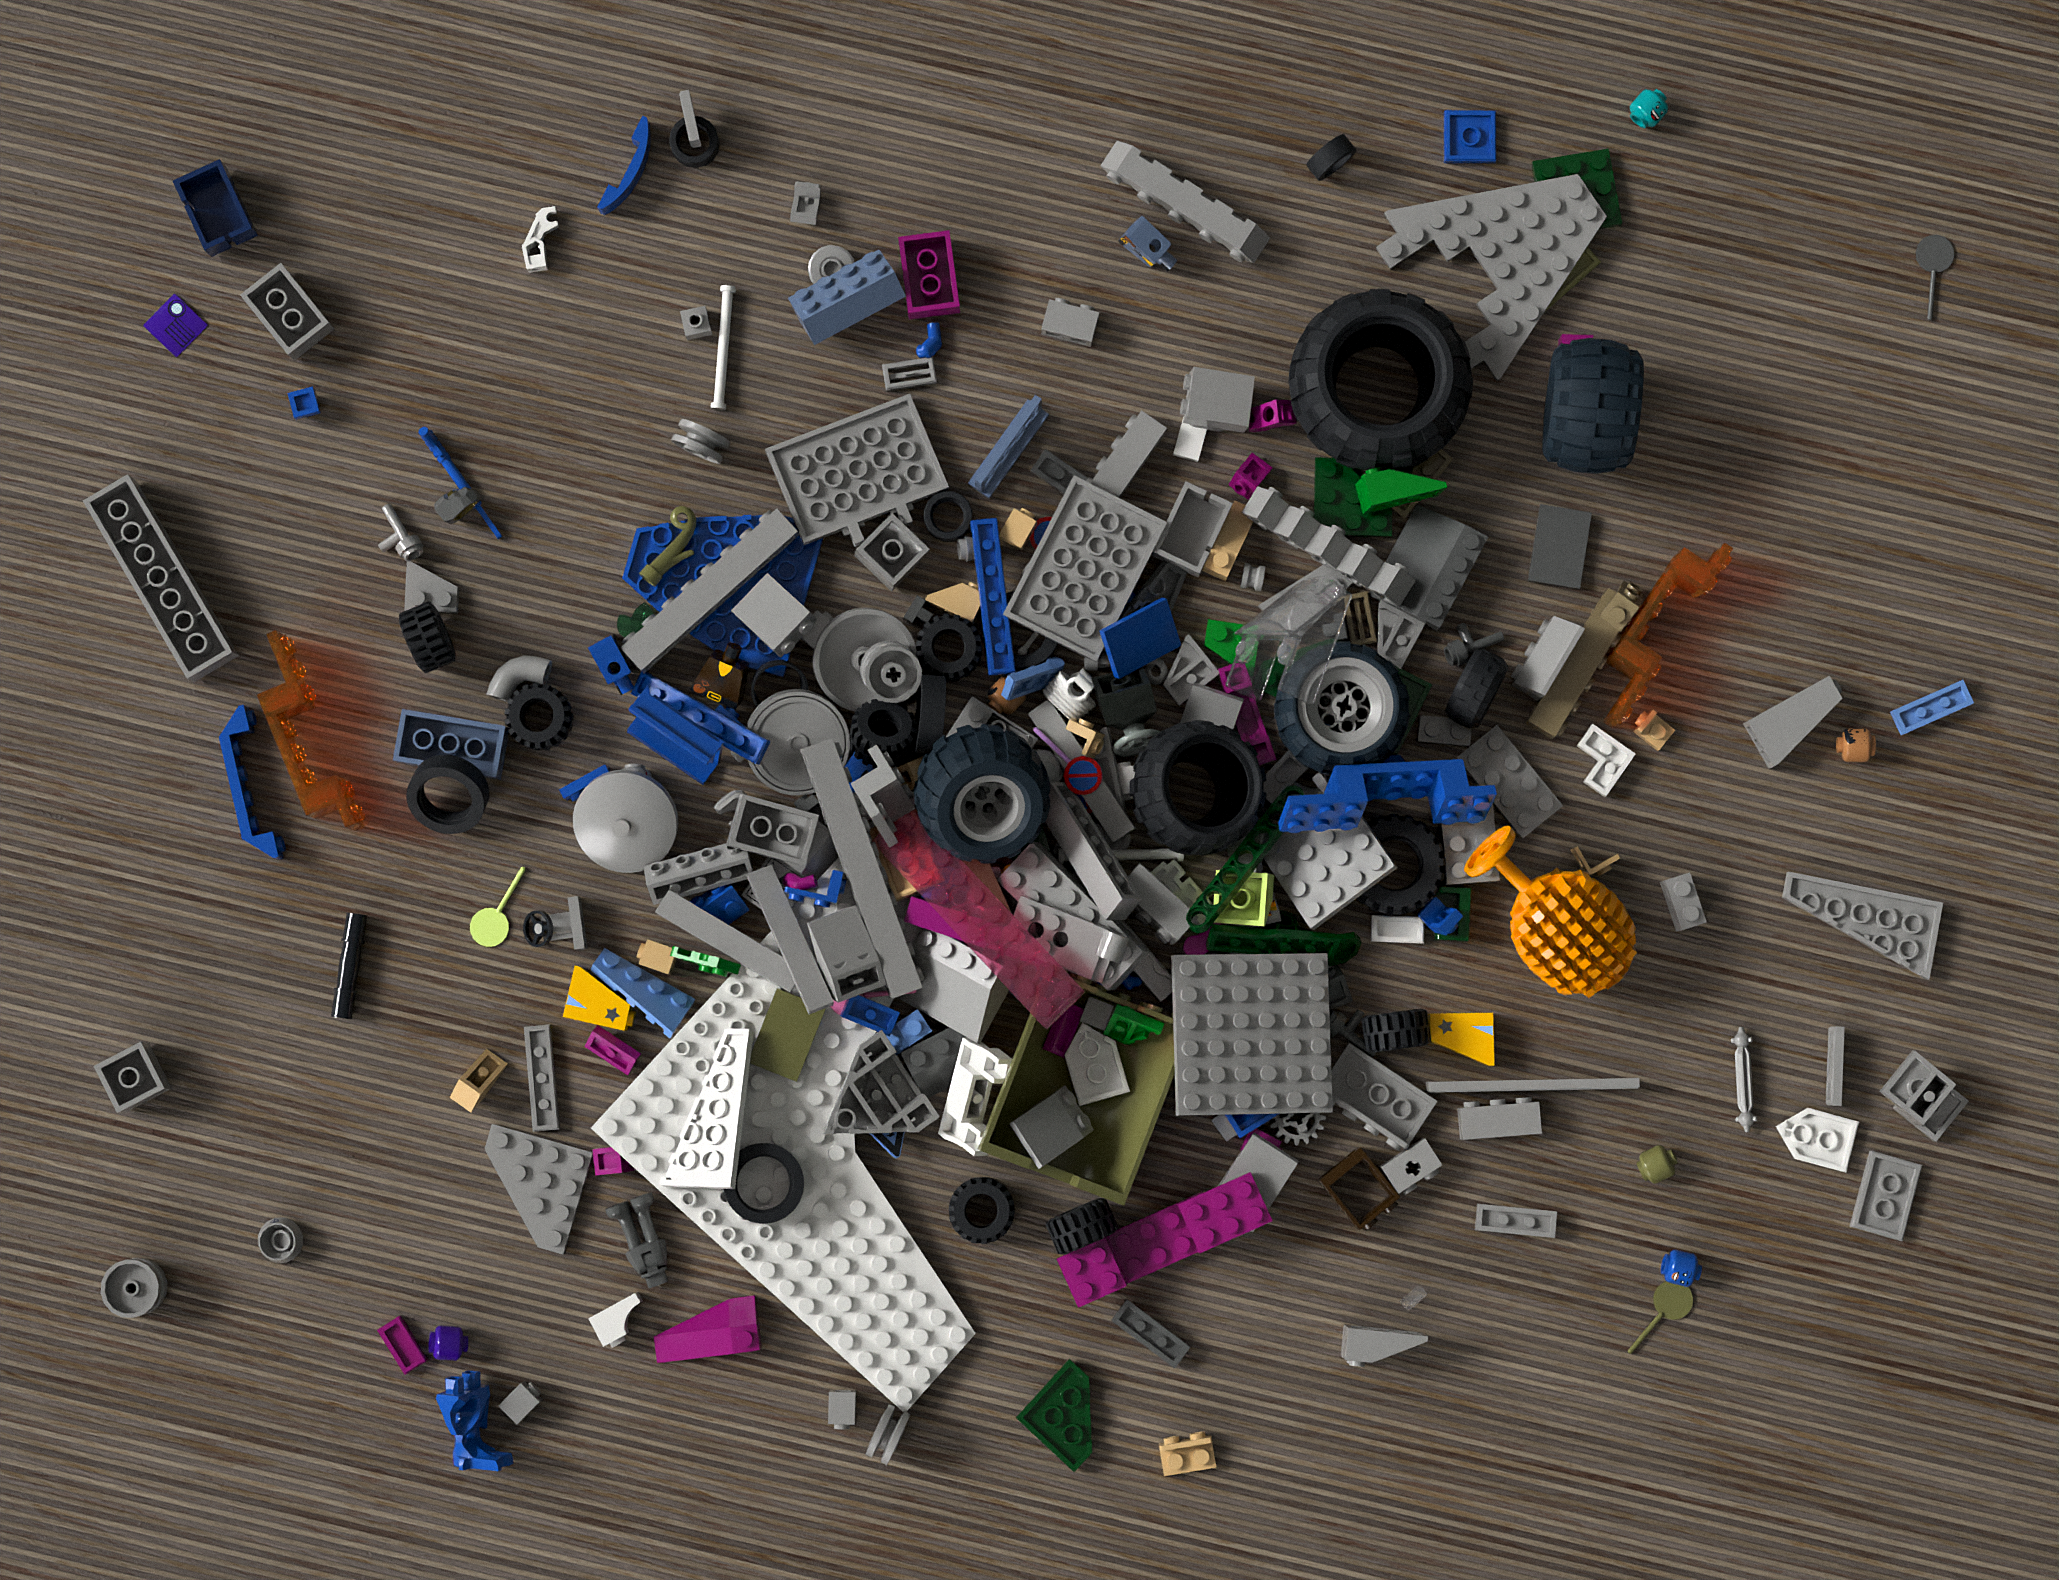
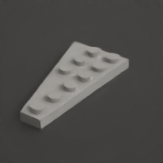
(1885, 921)

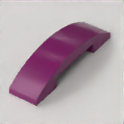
(1249, 722)

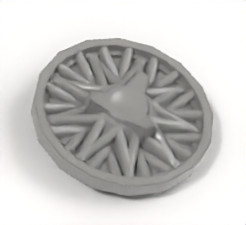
(828, 261)

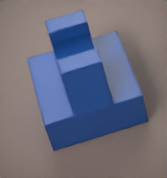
(304, 403)

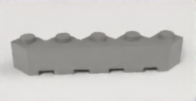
(1185, 202)
(1328, 546)

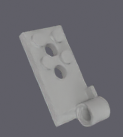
(1088, 945)

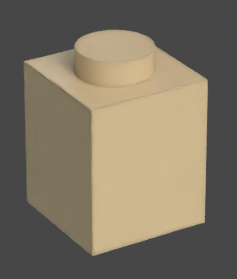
(1018, 528)
(656, 956)

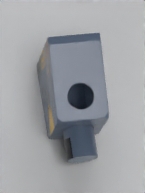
(1137, 241)

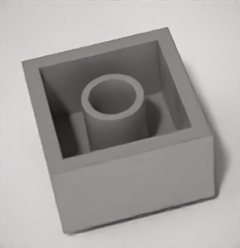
(132, 1077)

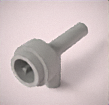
(407, 546)

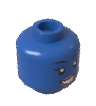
(1680, 1268)

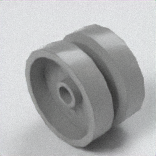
(901, 682)
(118, 1287)

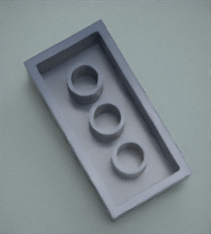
(846, 296)
(430, 735)

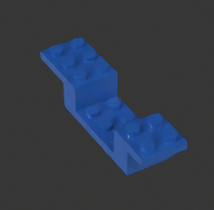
(1354, 785)

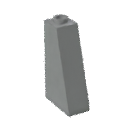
(1787, 723)

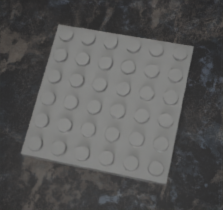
(1251, 1034)

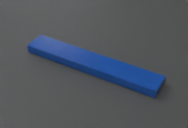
(992, 596)
(735, 736)

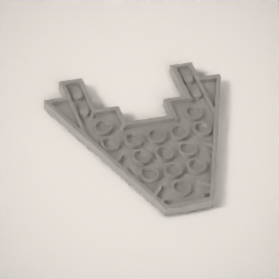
(1521, 238)

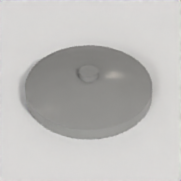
(842, 647)
(625, 821)

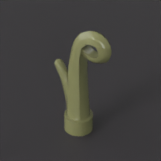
(673, 552)

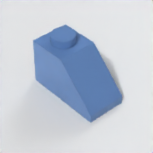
(909, 1031)

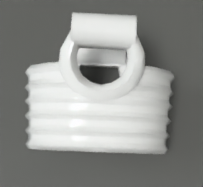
(1066, 699)

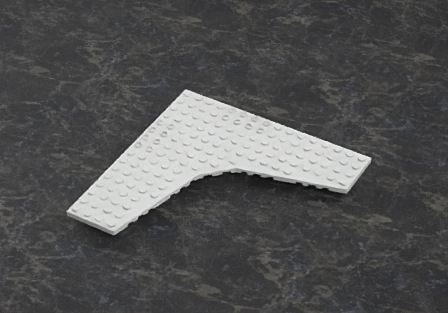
(843, 1249)

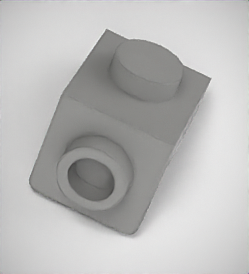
(805, 203)

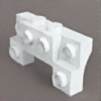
(969, 1093)

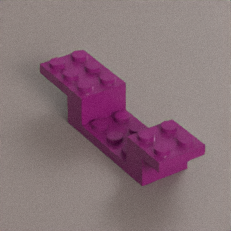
(1164, 1238)

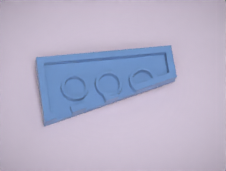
(652, 995)

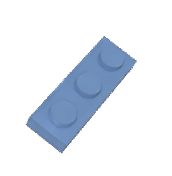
(1931, 707)

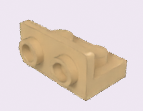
(1187, 1454)

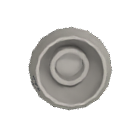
(281, 1232)

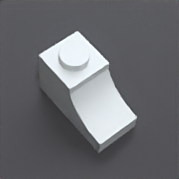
(612, 1322)

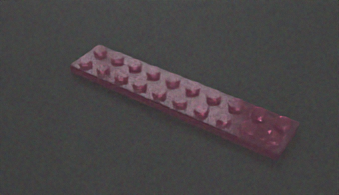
(981, 921)

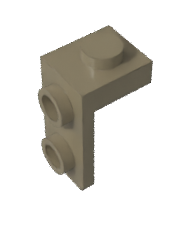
(1623, 605)

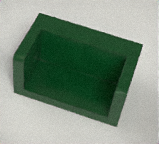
(1458, 899)

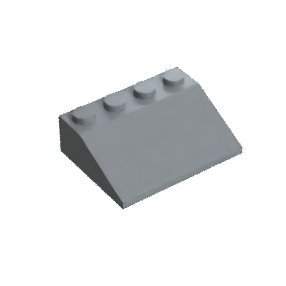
(955, 985)

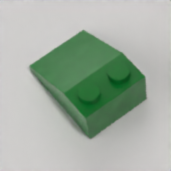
(1393, 488)

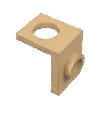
(1600, 868)

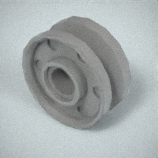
(700, 441)
(887, 1434)

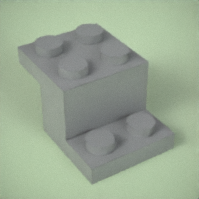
(883, 794)
(1924, 1096)

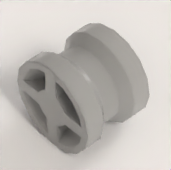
(1252, 577)

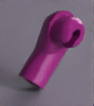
(797, 882)

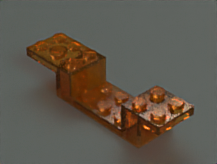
(1635, 659)
(287, 702)

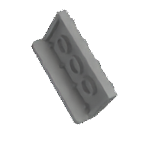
(1378, 1097)

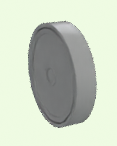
(793, 722)

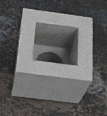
(702, 328)

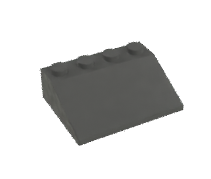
(1438, 558)

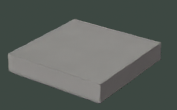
(1211, 705)

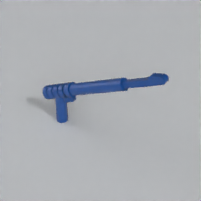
(444, 458)

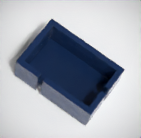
(218, 208)

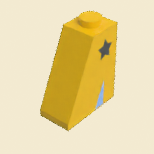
(596, 1003)
(1465, 1034)

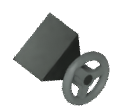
(1127, 706)

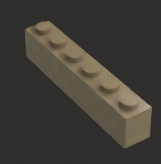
(1576, 674)

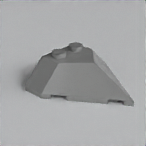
(879, 1094)

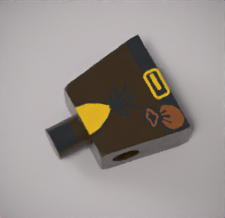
(723, 677)

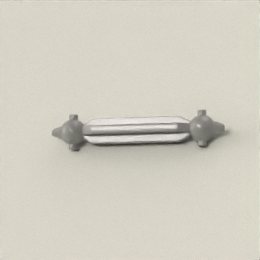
(1744, 1079)

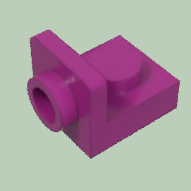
(1249, 476)
(609, 1162)

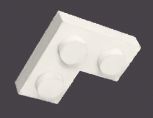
(1610, 756)

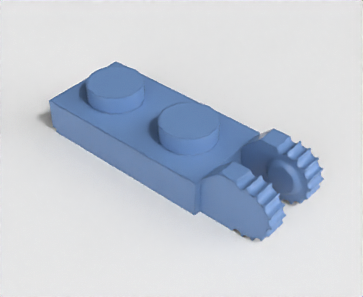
(1031, 679)

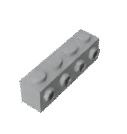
(697, 871)

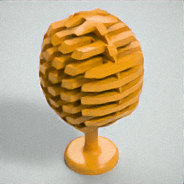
(1562, 922)

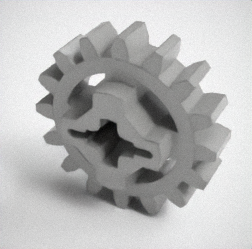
(1301, 1128)

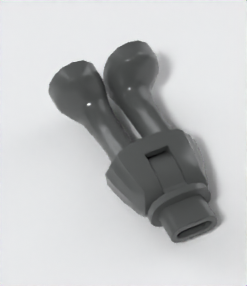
(649, 1256)

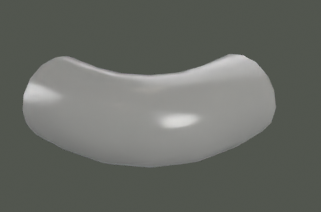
(518, 671)

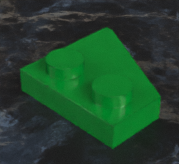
(1221, 639)
(706, 963)

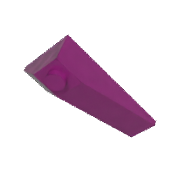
(718, 1331)

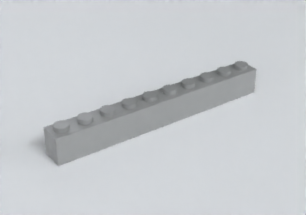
(861, 867)

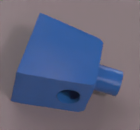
(609, 651)

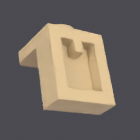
(1653, 729)

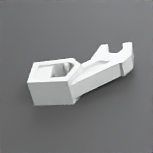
(538, 230)

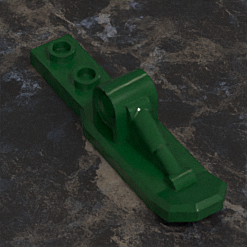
(1283, 938)

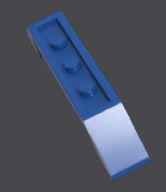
(240, 724)

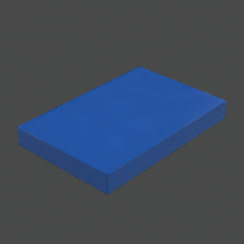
(1140, 638)

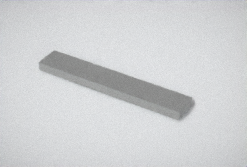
(1102, 801)
(726, 939)
(790, 939)

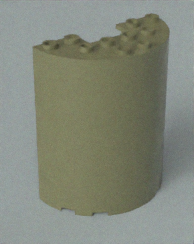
(1122, 1125)

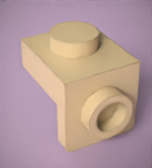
(1094, 738)

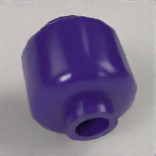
(447, 1343)

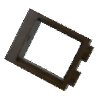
(1344, 1166)

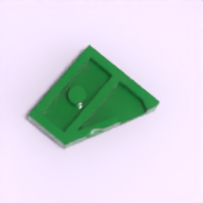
(1128, 1026)

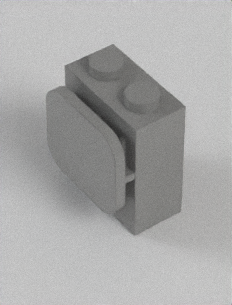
(1217, 400)
(774, 615)

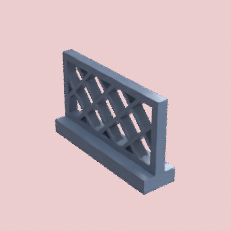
(1009, 447)

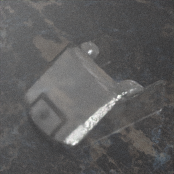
(1307, 623)

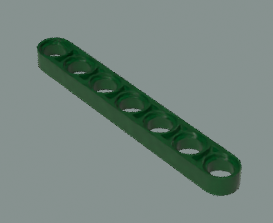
(1233, 865)

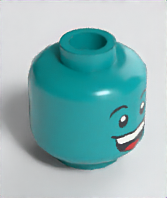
(1648, 108)

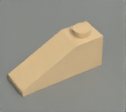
(1228, 543)

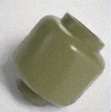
(1657, 1164)

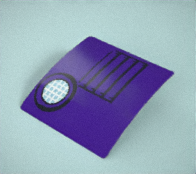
(175, 325)

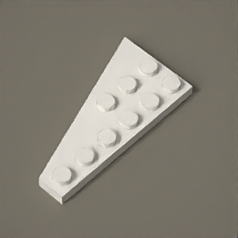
(714, 1126)

